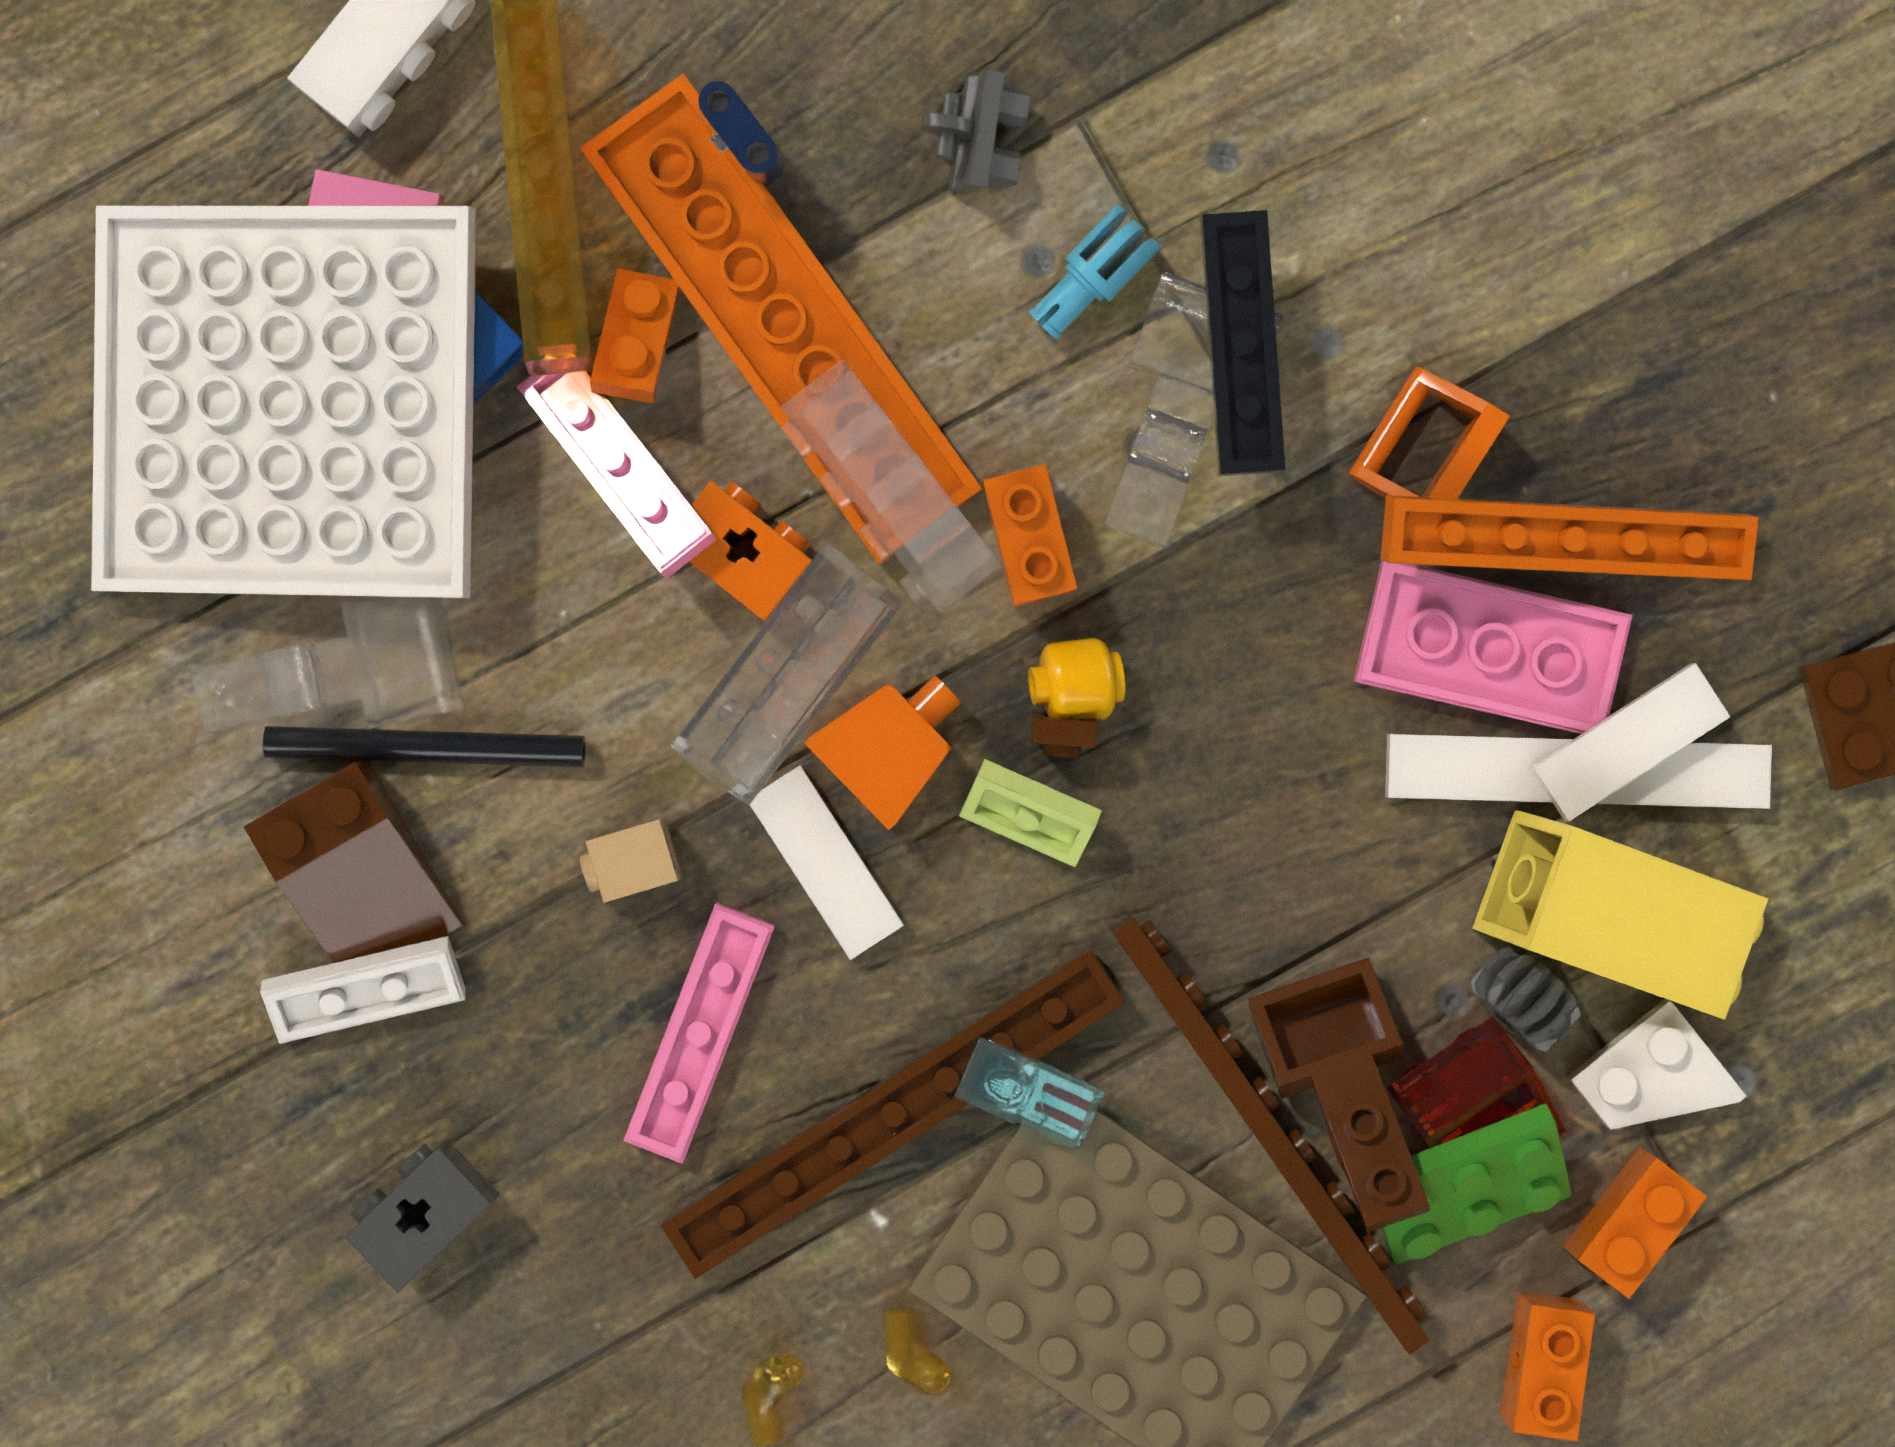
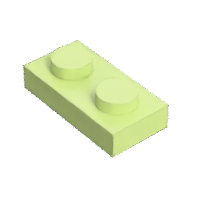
(1030, 813)

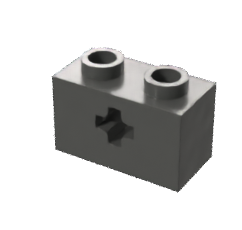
(404, 1248)

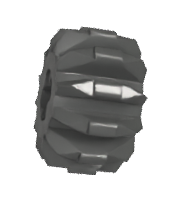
(1525, 998)

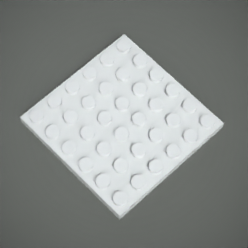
(283, 400)

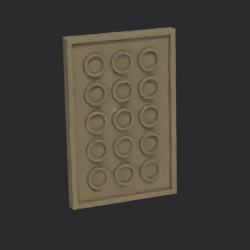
(1136, 1290)

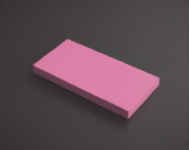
(1492, 647)

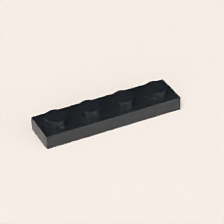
(1242, 343)

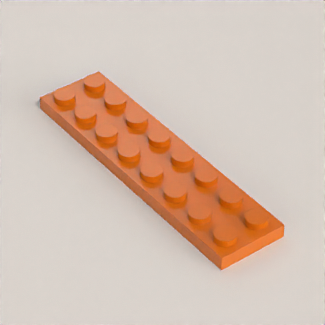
(753, 274)

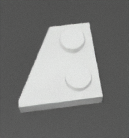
(1654, 1072)

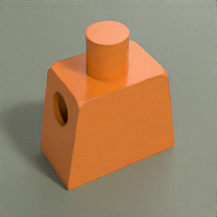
(887, 746)

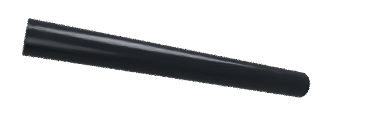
(424, 746)

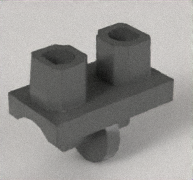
(969, 130)

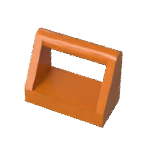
(1463, 458)

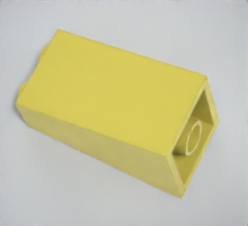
(1621, 913)

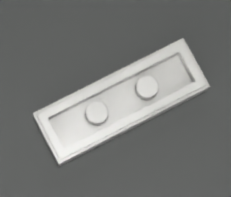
(1630, 742)
(825, 862)
(363, 990)

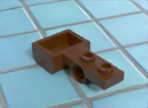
(1331, 1039)

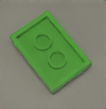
(1483, 1183)

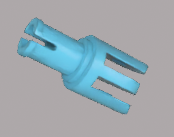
(1087, 279)

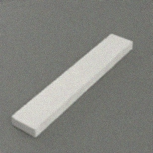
(1502, 772)

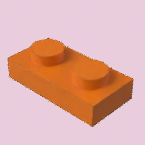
(635, 336)

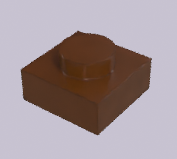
(1063, 736)

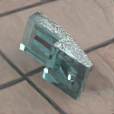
(1030, 1093)

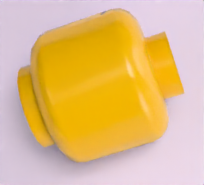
(1077, 680)

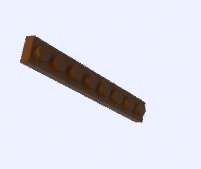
(884, 1117)
(1289, 1151)

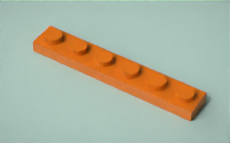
(1568, 538)

